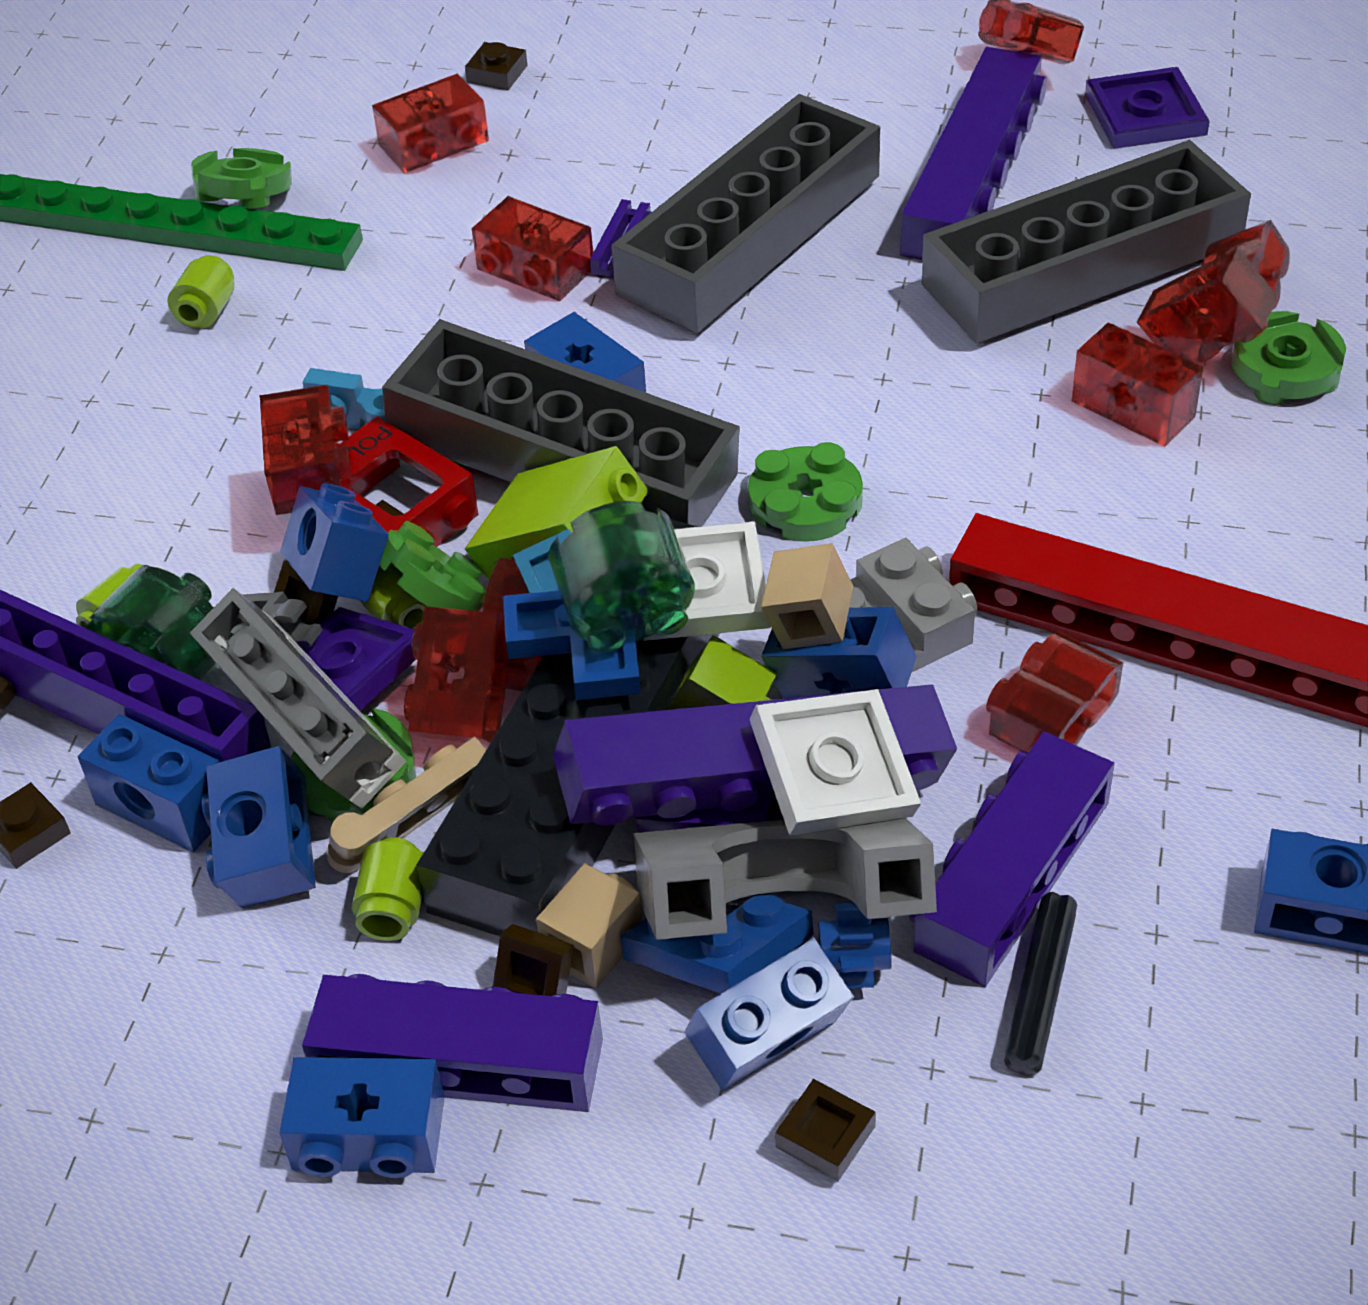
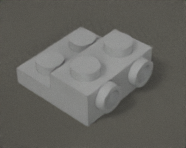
(931, 610)

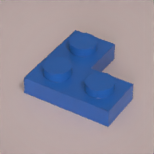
(540, 627)
(755, 938)

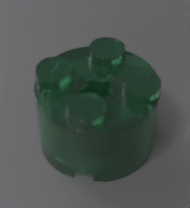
(622, 575)
(155, 617)

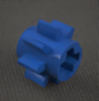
(856, 945)

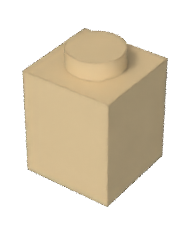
(807, 596)
(592, 916)

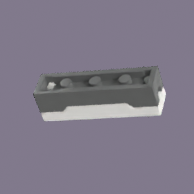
(298, 699)

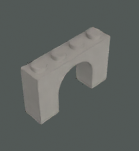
(695, 871)

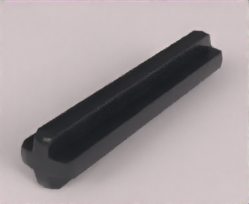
(1040, 984)

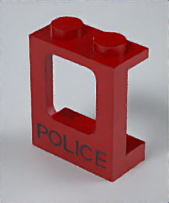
(376, 454)

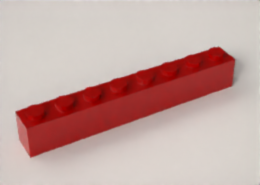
(1167, 617)

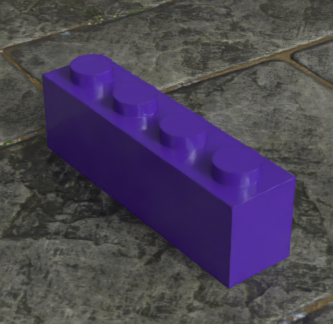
(1012, 857)
(484, 1041)

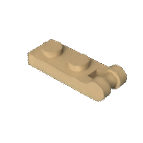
(403, 806)

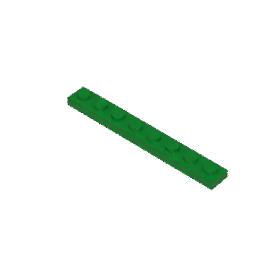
(179, 222)

